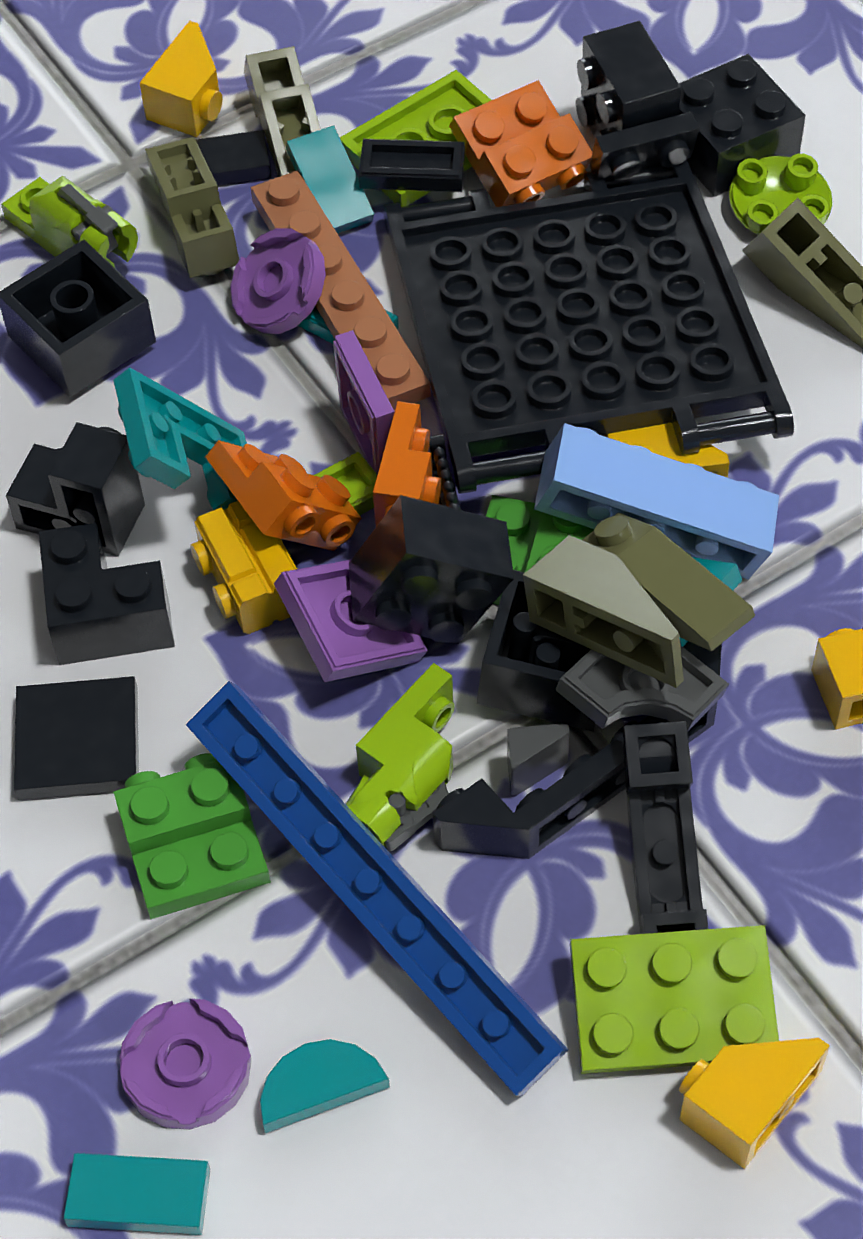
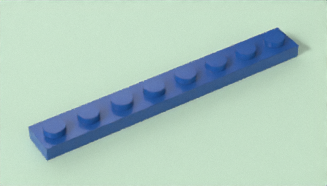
(378, 890)

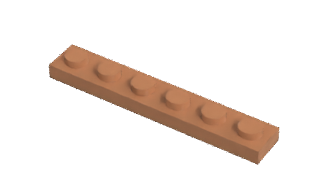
(346, 296)

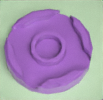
(278, 281)
(185, 1064)

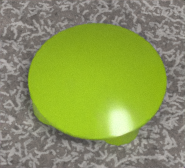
(772, 183)

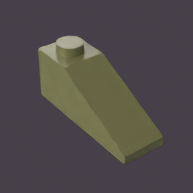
(812, 268)
(682, 588)
(602, 606)

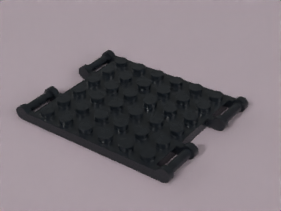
(581, 315)

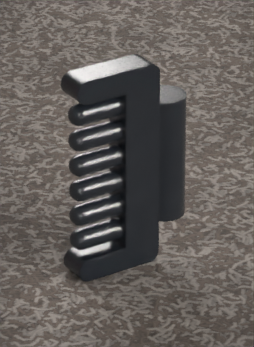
(441, 469)

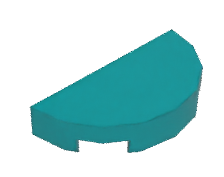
(317, 1080)

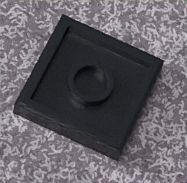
(75, 737)

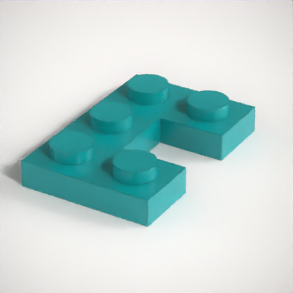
(167, 429)

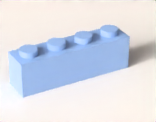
(700, 511)

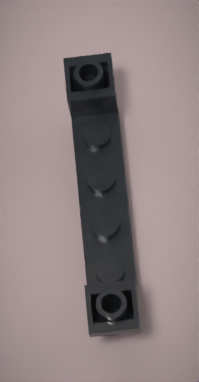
(483, 824)

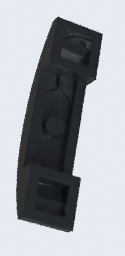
(662, 828)

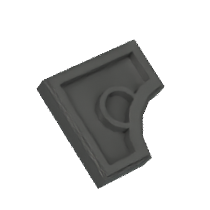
(612, 690)

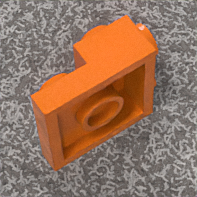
(522, 146)
(405, 463)
(284, 497)

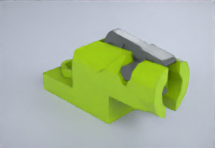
(64, 215)
(406, 761)

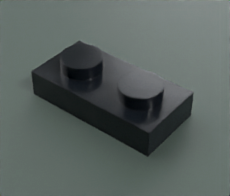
(644, 146)

